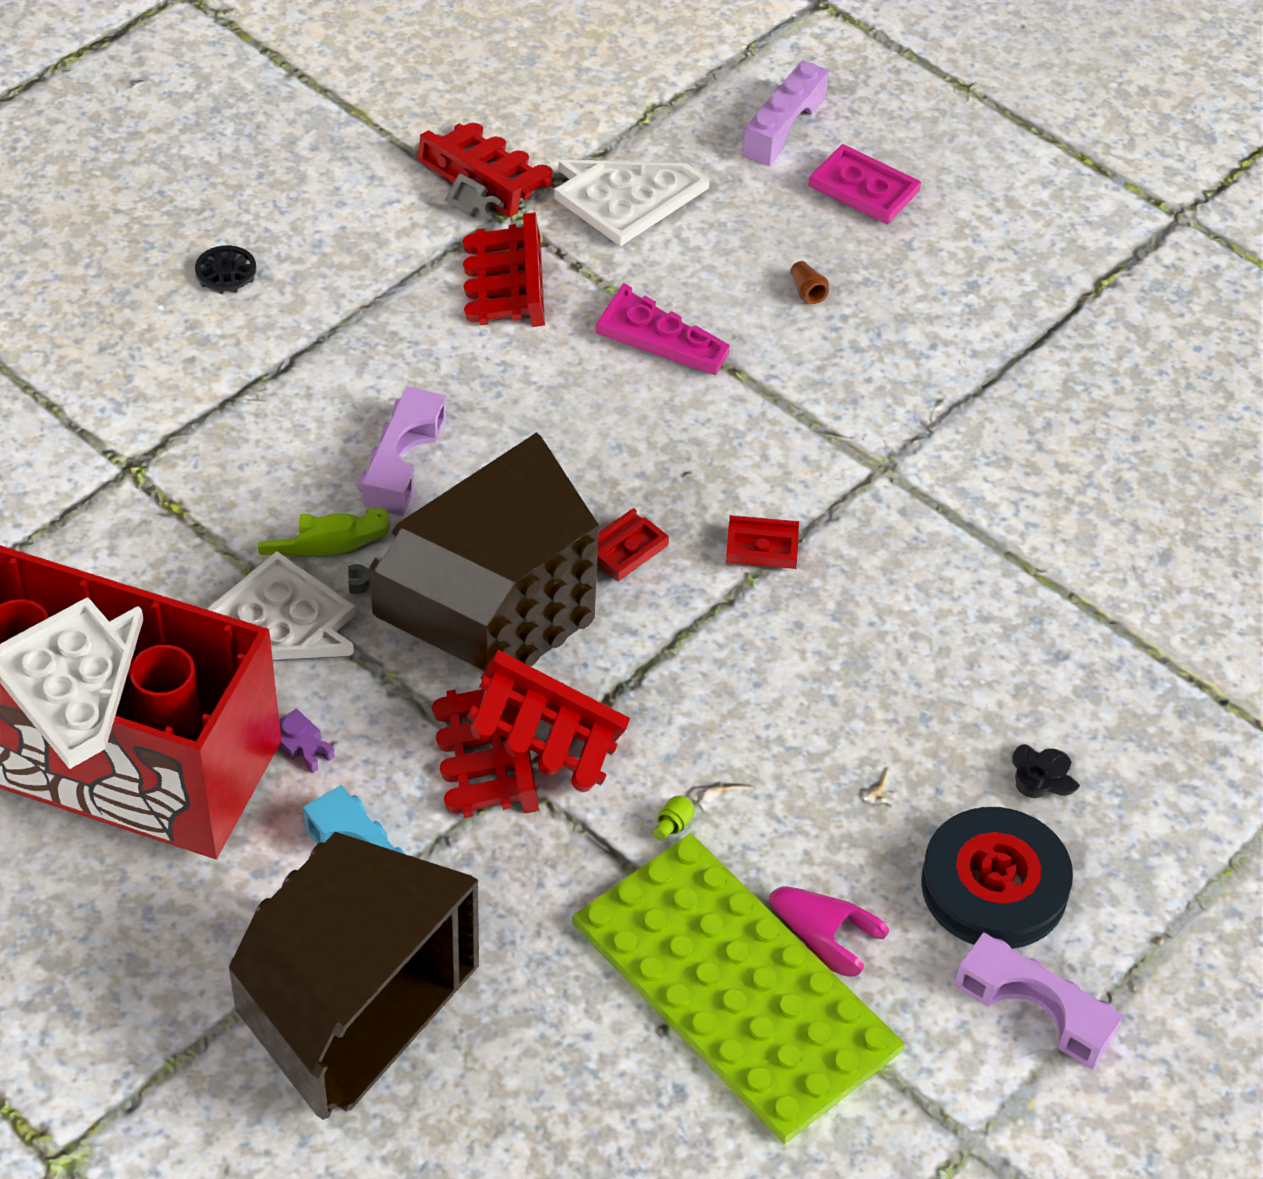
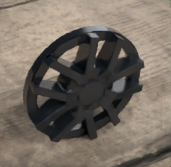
(225, 268)

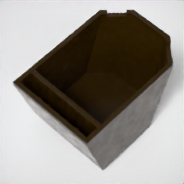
(494, 562)
(353, 964)

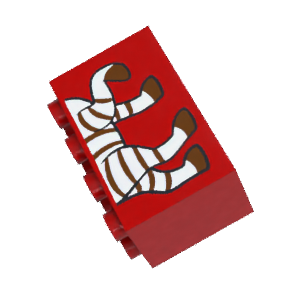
(188, 724)

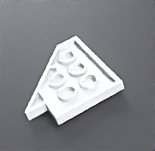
(626, 196)
(294, 607)
(71, 676)

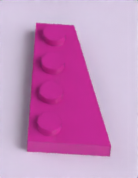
(647, 327)

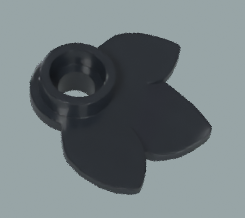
(1043, 772)

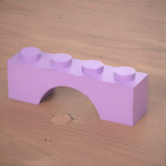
(770, 127)
(414, 421)
(998, 973)

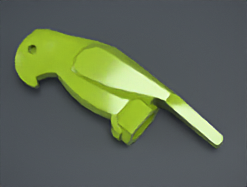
(331, 534)

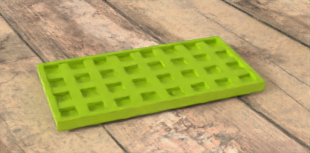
(738, 987)

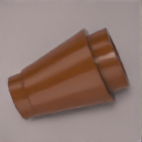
(809, 283)

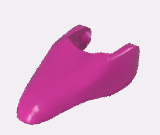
(818, 917)

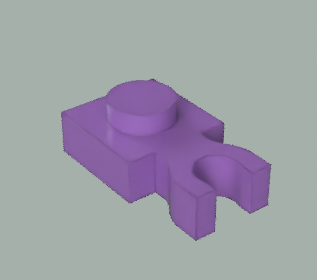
(303, 738)

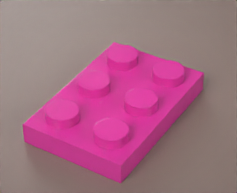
(864, 183)

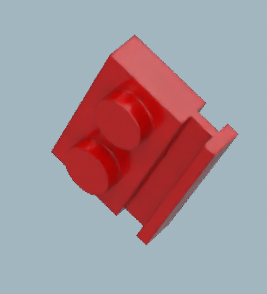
(762, 542)
(628, 544)

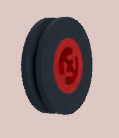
(998, 846)

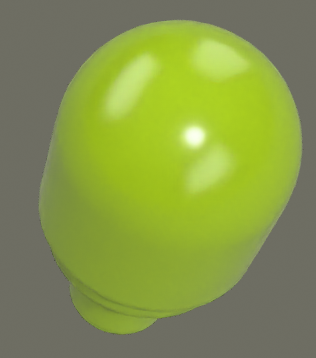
(673, 817)

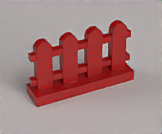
(448, 158)
(513, 283)
(554, 702)
(481, 763)

